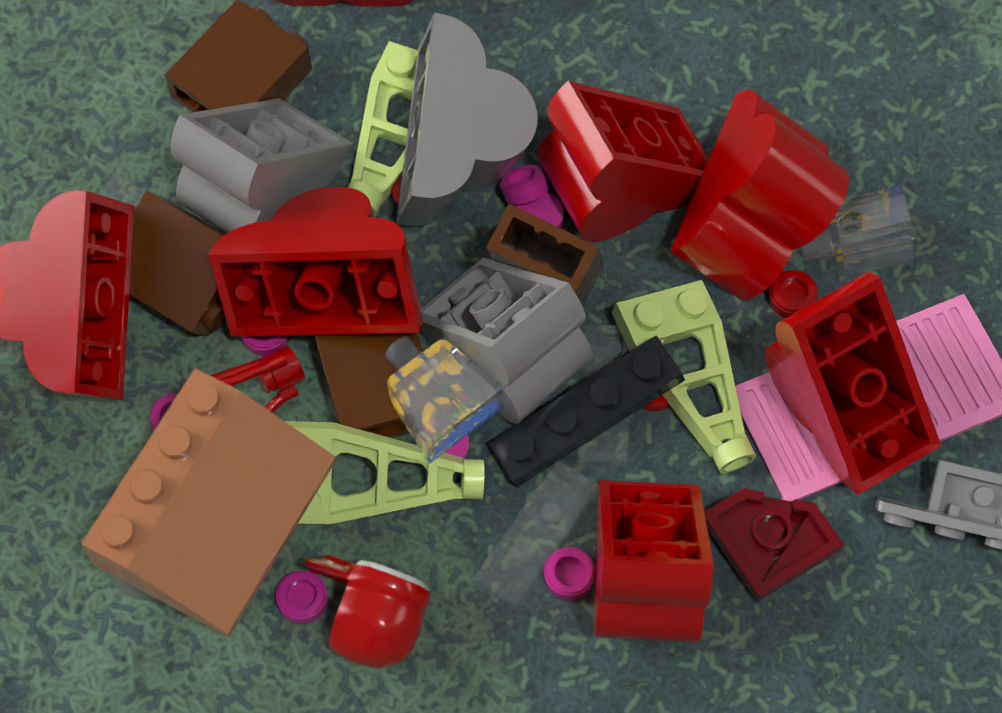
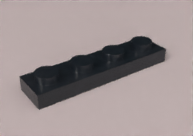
(587, 411)

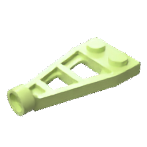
(391, 77)
(680, 315)
(333, 508)

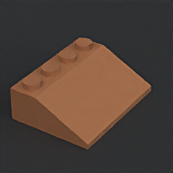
(208, 503)

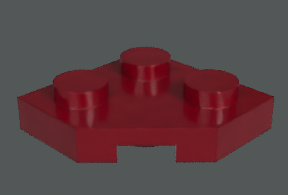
(771, 538)

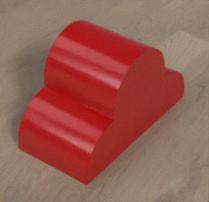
(618, 158)
(759, 198)
(317, 270)
(71, 294)
(853, 383)
(651, 562)

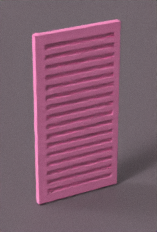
(954, 370)

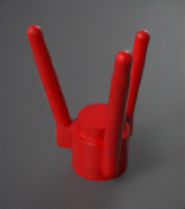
(274, 371)

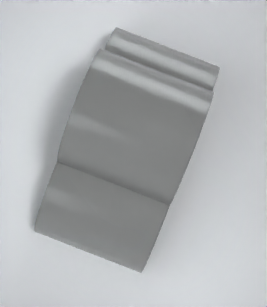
(462, 125)
(251, 160)
(515, 329)

